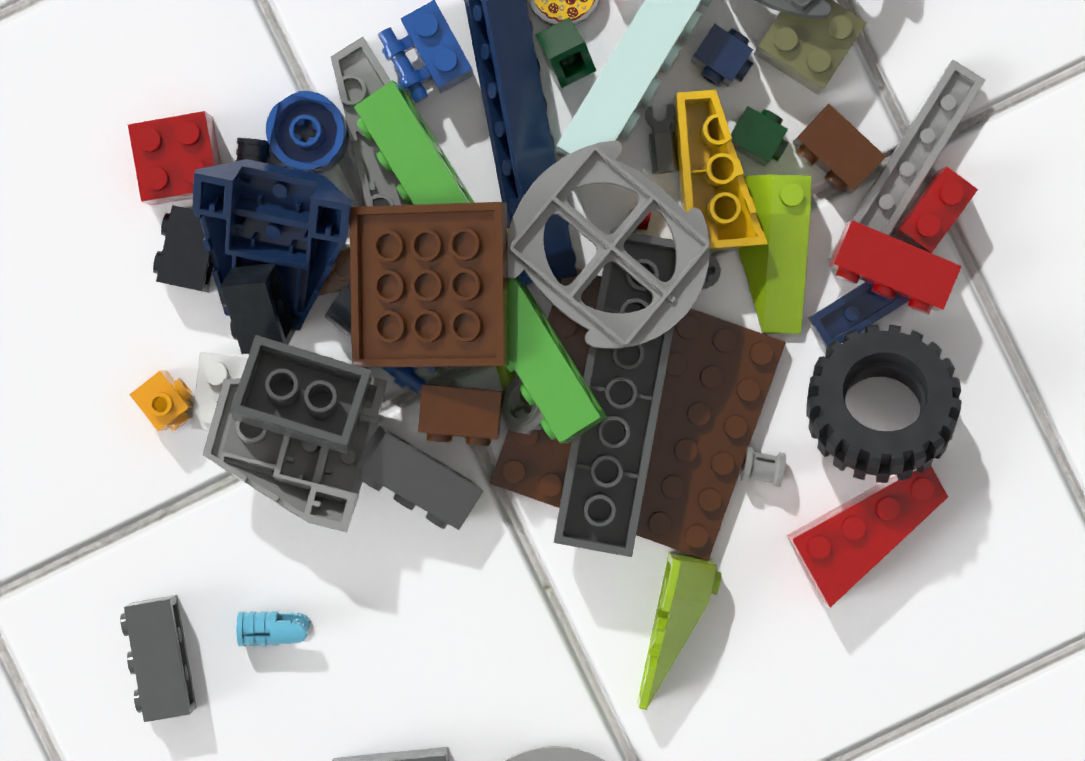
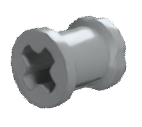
(763, 467)

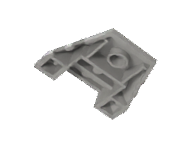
(297, 475)

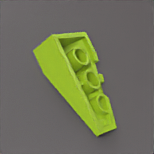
(779, 269)
(681, 603)

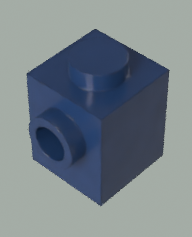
(723, 56)

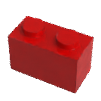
(935, 210)

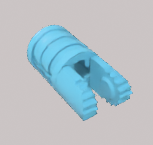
(271, 628)

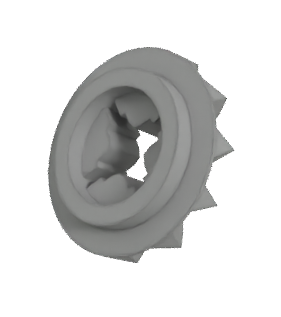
(514, 410)

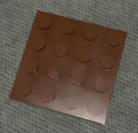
(429, 285)

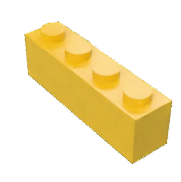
(712, 173)

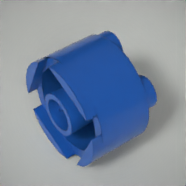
(295, 114)

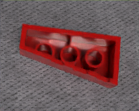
(862, 531)

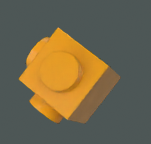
(164, 401)

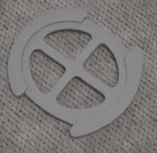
(549, 197)

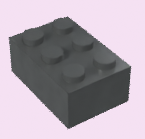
(301, 394)

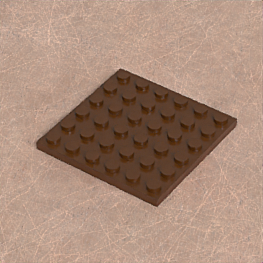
(701, 435)

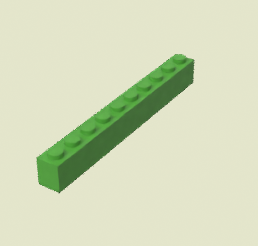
(534, 348)

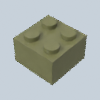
(810, 47)

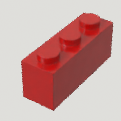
(894, 267)

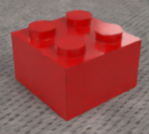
(170, 152)

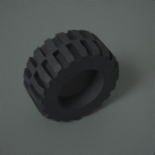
(890, 356)

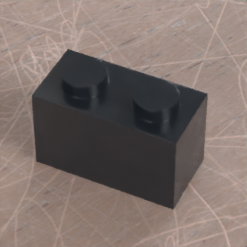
(183, 255)
(256, 305)

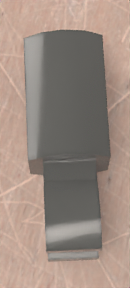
(662, 142)

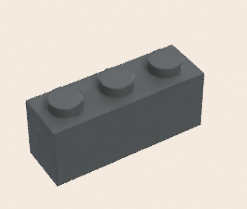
(417, 479)
(158, 658)

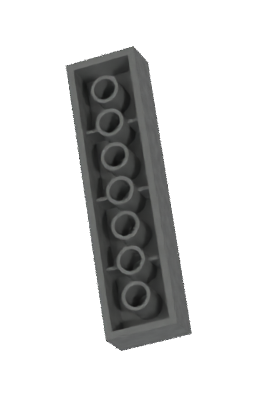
(612, 458)

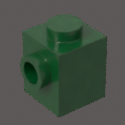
(565, 52)
(760, 136)

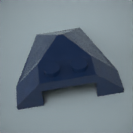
(272, 216)

